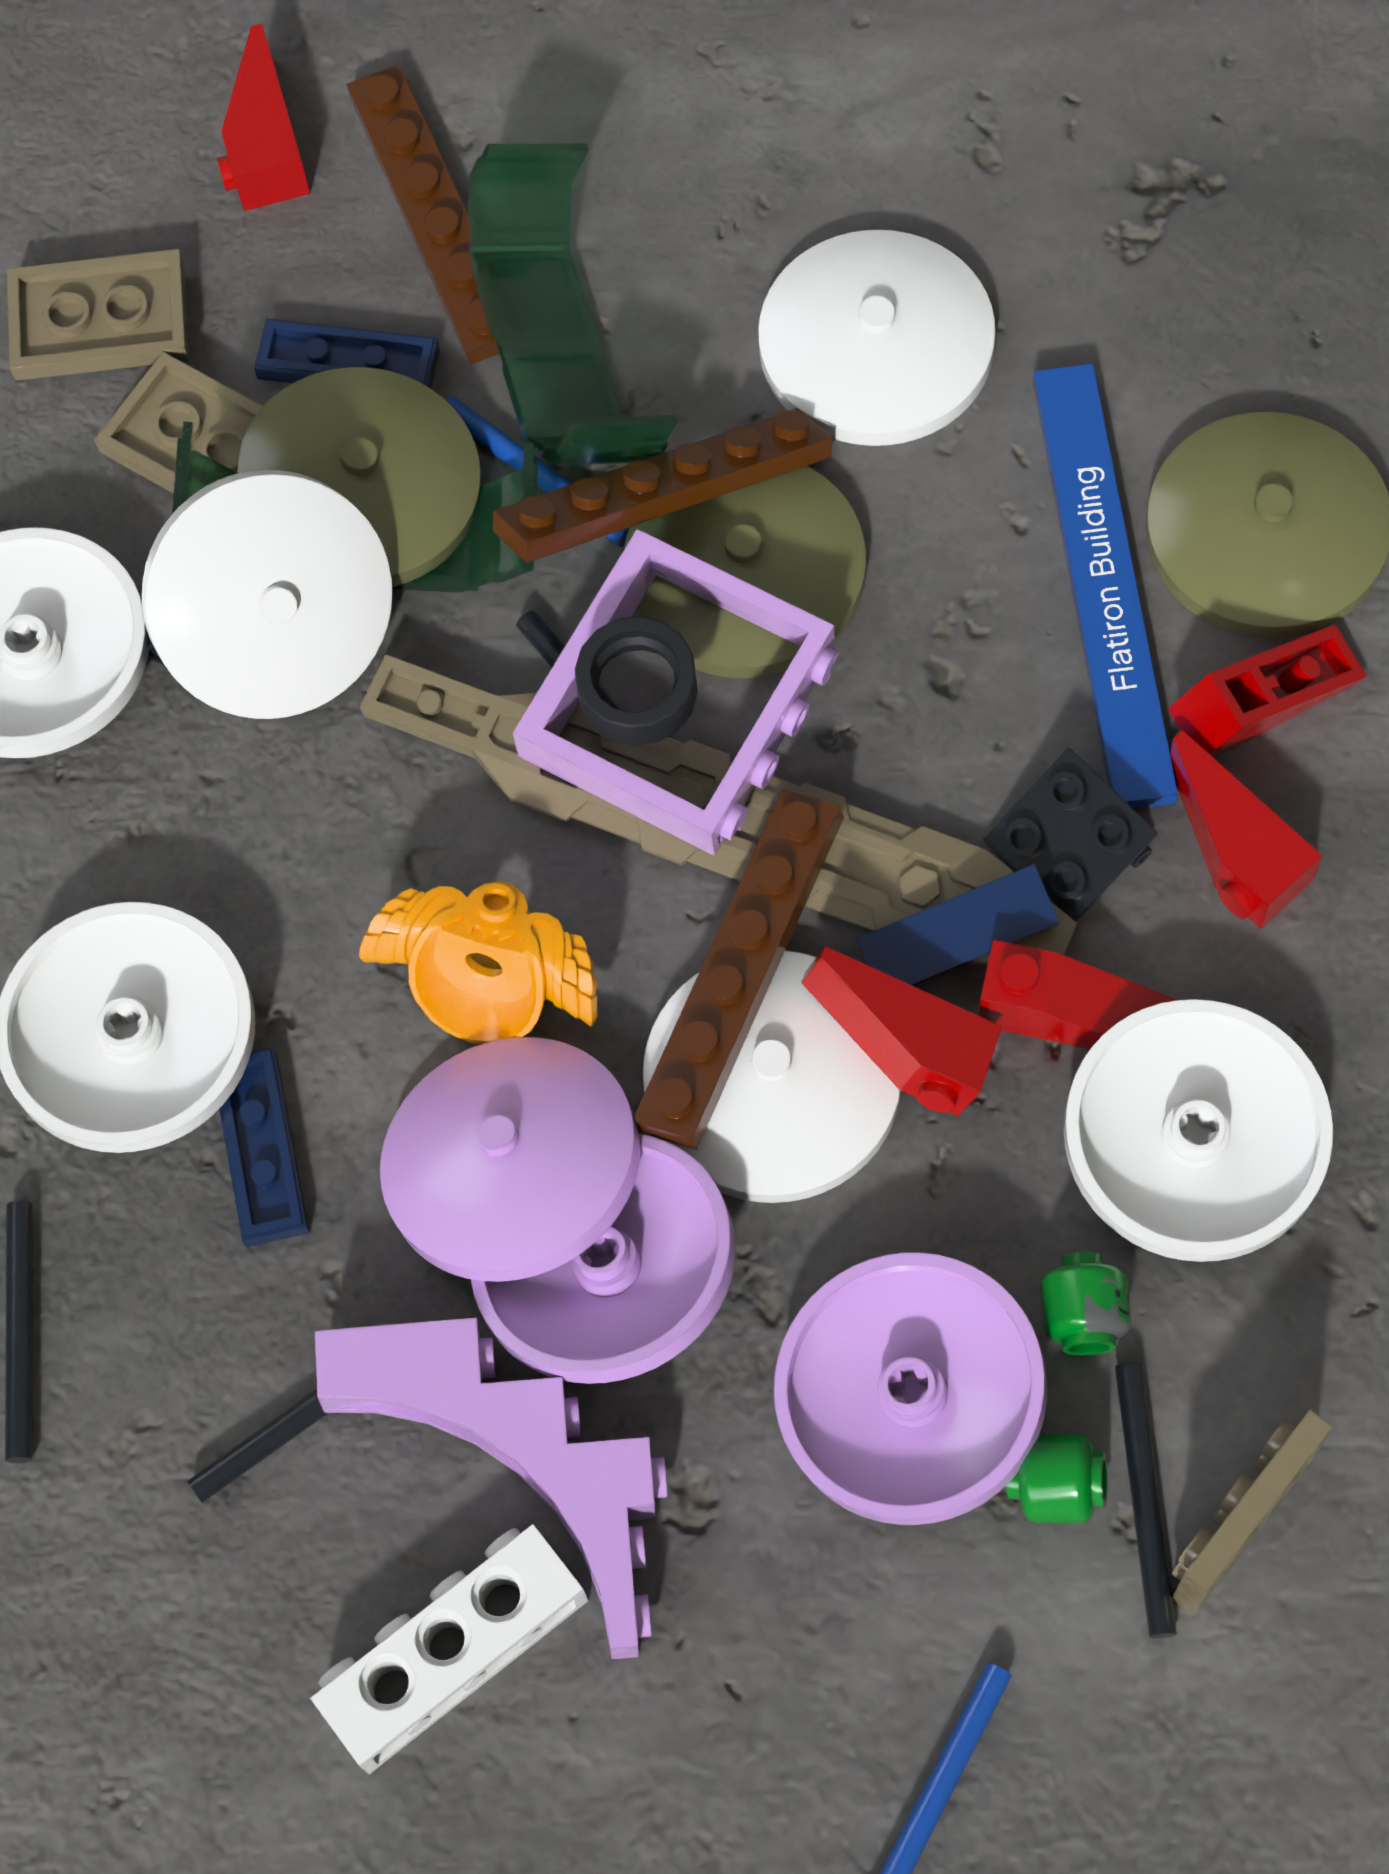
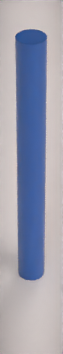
(512, 454)
(947, 1771)

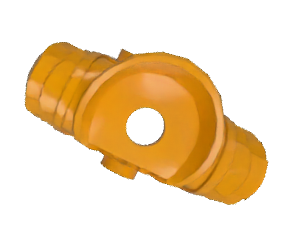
(483, 960)

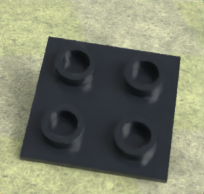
(1073, 834)

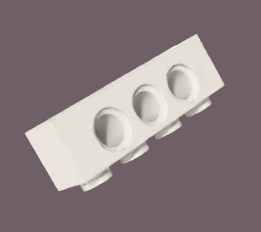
(436, 1686)

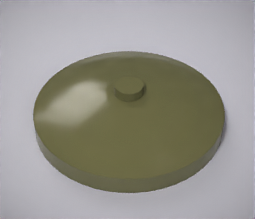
(385, 449)
(1268, 524)
(779, 535)

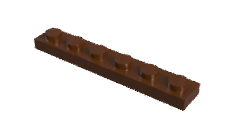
(425, 200)
(661, 484)
(738, 969)

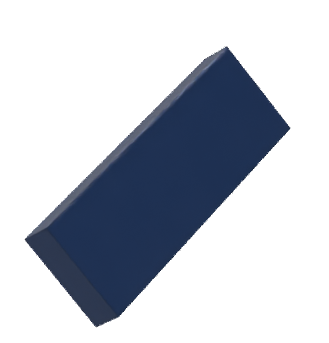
(302, 349)
(961, 928)
(263, 1154)

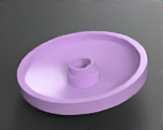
(510, 1159)
(634, 1291)
(910, 1388)

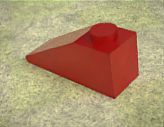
(258, 133)
(1266, 690)
(1246, 846)
(1057, 996)
(909, 1034)

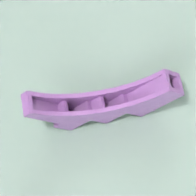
(436, 1378)

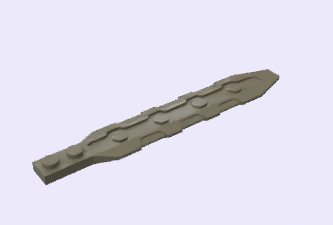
(869, 878)

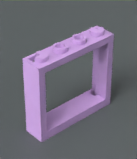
(556, 700)

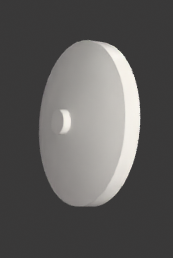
(877, 336)
(266, 594)
(66, 640)
(125, 1027)
(798, 1102)
(1198, 1130)

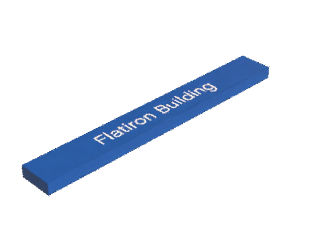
(1104, 587)

